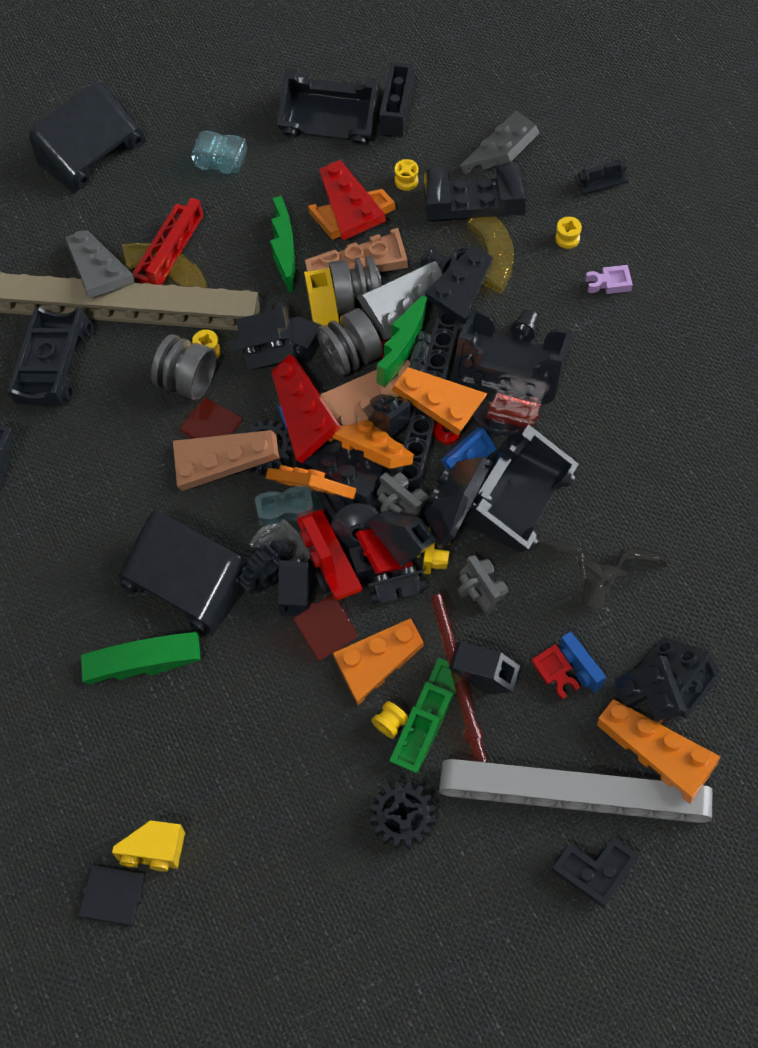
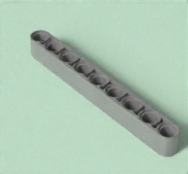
(572, 791)

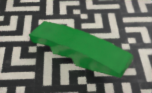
(283, 245)
(402, 341)
(140, 656)
(425, 719)

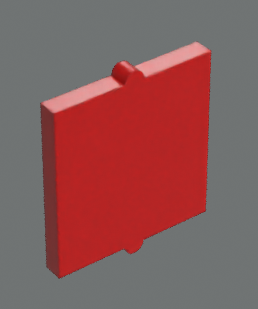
(378, 553)

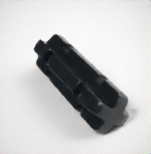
(420, 351)

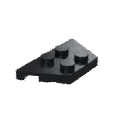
(347, 468)

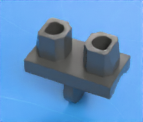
(397, 498)
(478, 585)

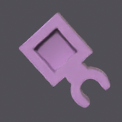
(613, 279)

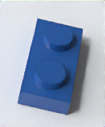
(473, 446)
(587, 670)

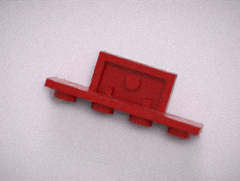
(328, 555)

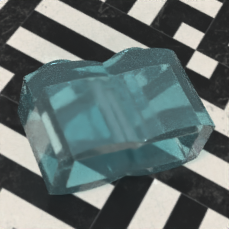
(219, 152)
(289, 505)

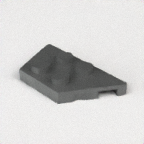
(503, 143)

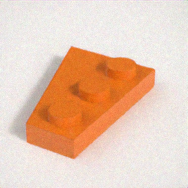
(325, 217)
(439, 398)
(374, 443)
(309, 478)
(374, 658)

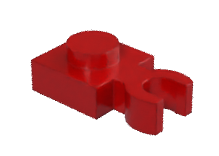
(553, 667)

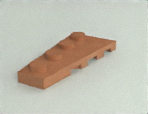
(386, 251)
(350, 398)
(219, 456)

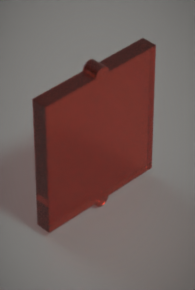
(513, 410)
(210, 420)
(325, 627)

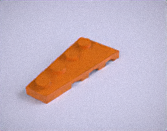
(668, 753)

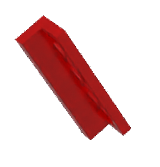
(170, 247)

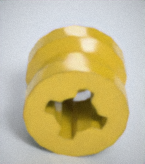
(406, 174)
(572, 237)
(208, 338)
(390, 719)

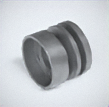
(352, 283)
(349, 342)
(183, 367)

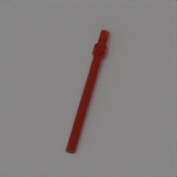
(473, 732)

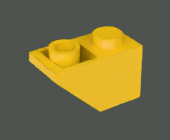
(321, 296)
(152, 844)

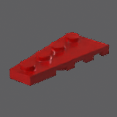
(349, 201)
(303, 409)

